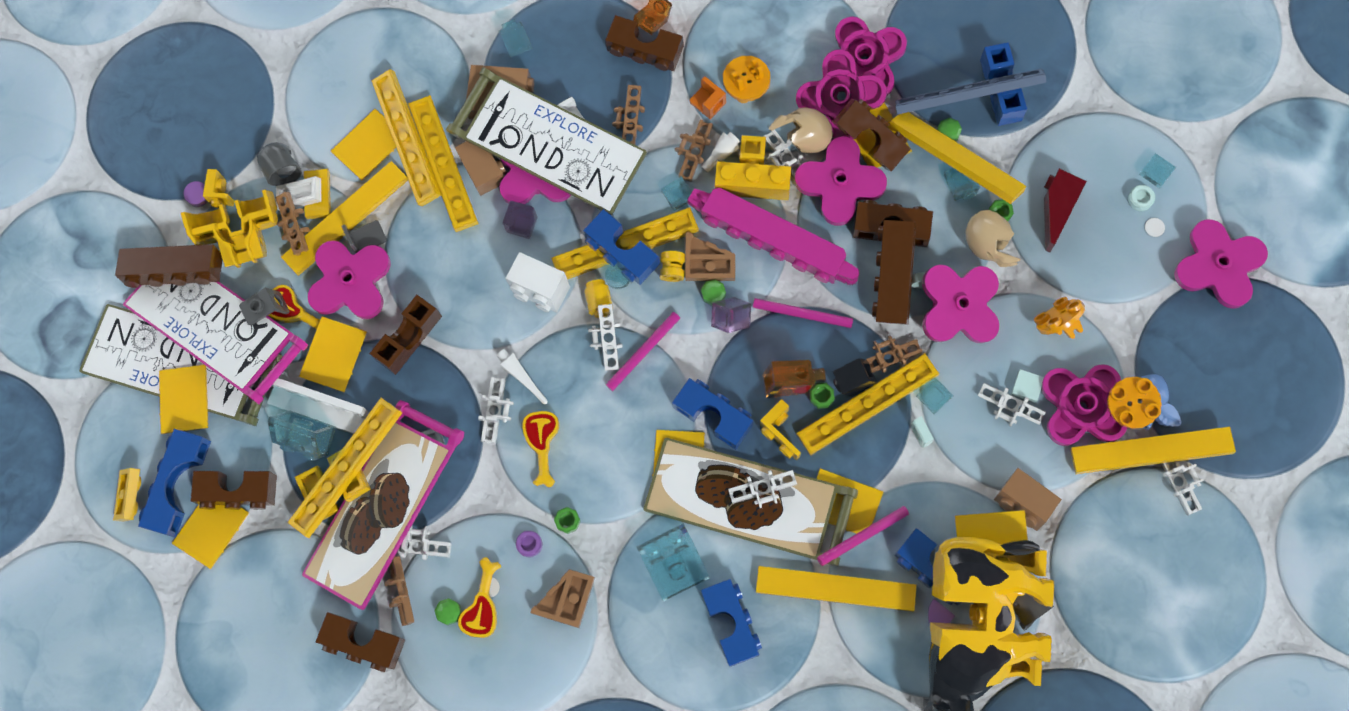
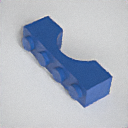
(182, 452)

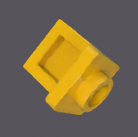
(752, 150)

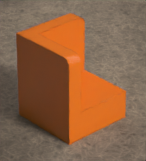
(708, 98)

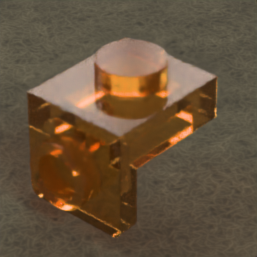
(653, 15)

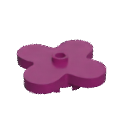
(879, 47)
(840, 76)
(522, 186)
(838, 197)
(1204, 269)
(360, 292)
(947, 315)
(1071, 419)

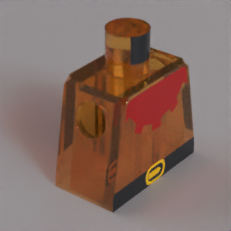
(791, 378)

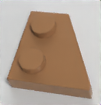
(707, 262)
(566, 599)

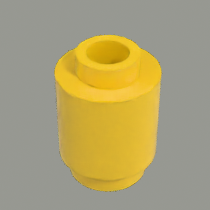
(597, 294)

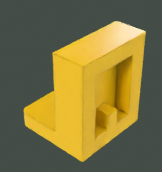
(214, 189)

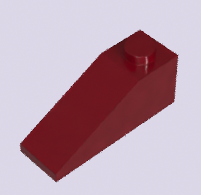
(1058, 203)

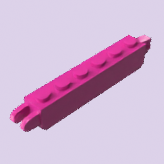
(774, 235)

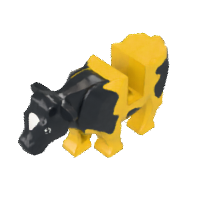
(977, 656)

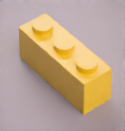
(754, 180)

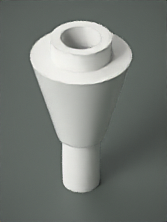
(724, 148)

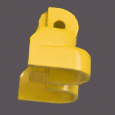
(239, 245)

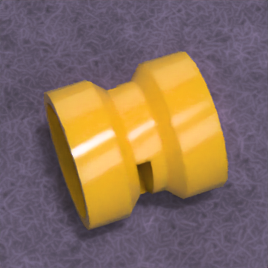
(672, 266)

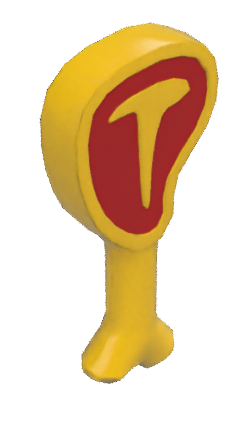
(296, 312)
(538, 431)
(481, 617)

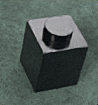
(853, 377)

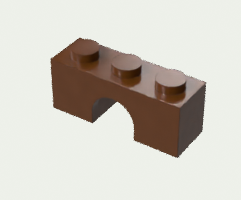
(662, 52)
(888, 148)
(872, 215)
(417, 323)
(256, 490)
(338, 635)

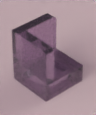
(520, 219)
(731, 315)

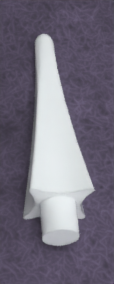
(513, 367)

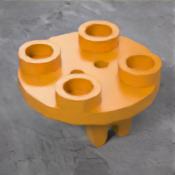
(738, 85)
(1061, 317)
(1137, 414)

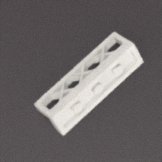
(317, 405)

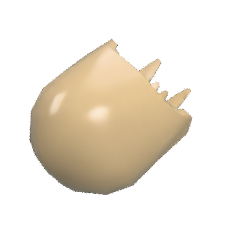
(812, 129)
(988, 233)

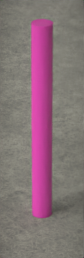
(803, 313)
(648, 345)
(862, 536)

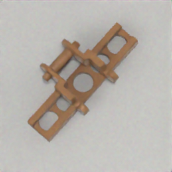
(629, 128)
(697, 159)
(288, 218)
(895, 349)
(402, 599)

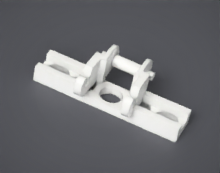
(779, 146)
(606, 345)
(1002, 404)
(495, 418)
(1186, 487)
(757, 493)
(425, 544)

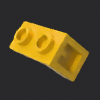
(777, 416)

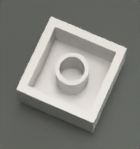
(538, 283)

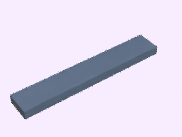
(970, 91)

